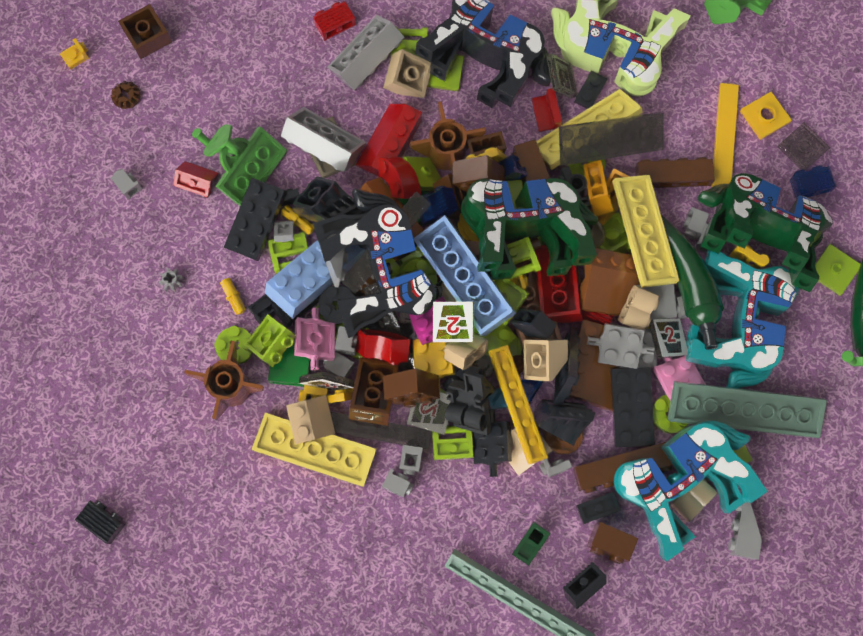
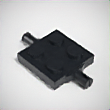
(495, 447)

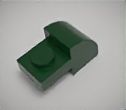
(531, 543)

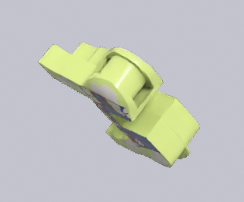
(588, 39)

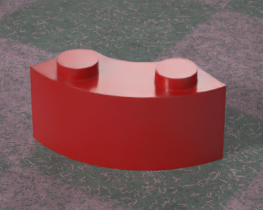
(399, 176)
(383, 346)

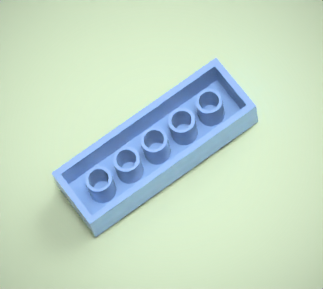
(459, 272)
(305, 279)

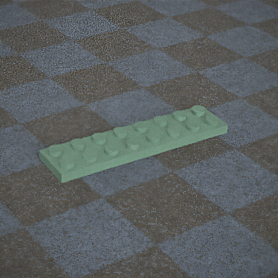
(747, 409)

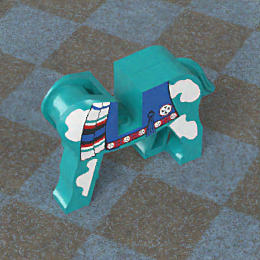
(754, 343)
(696, 454)

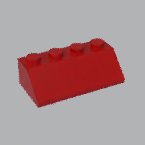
(390, 136)
(560, 293)

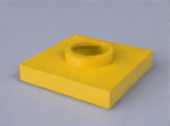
(761, 126)

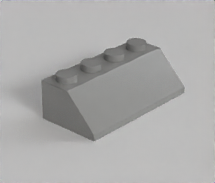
(366, 52)
(322, 139)

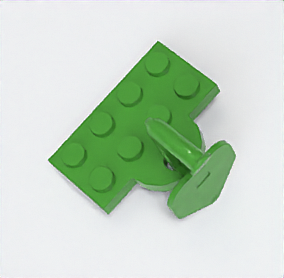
(728, 10)
(249, 158)

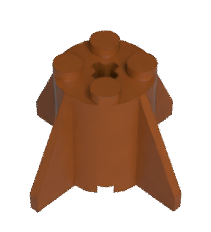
(446, 142)
(226, 382)

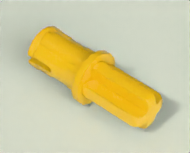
(300, 222)
(233, 296)

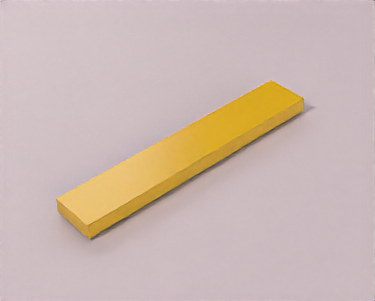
(725, 133)
(518, 404)

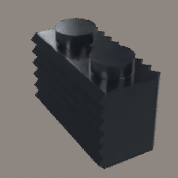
(533, 323)
(100, 521)
(584, 585)

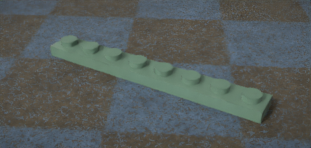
(514, 596)

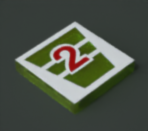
(453, 322)

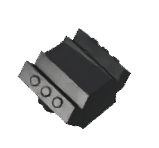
(323, 201)
(565, 420)

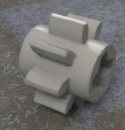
(175, 281)

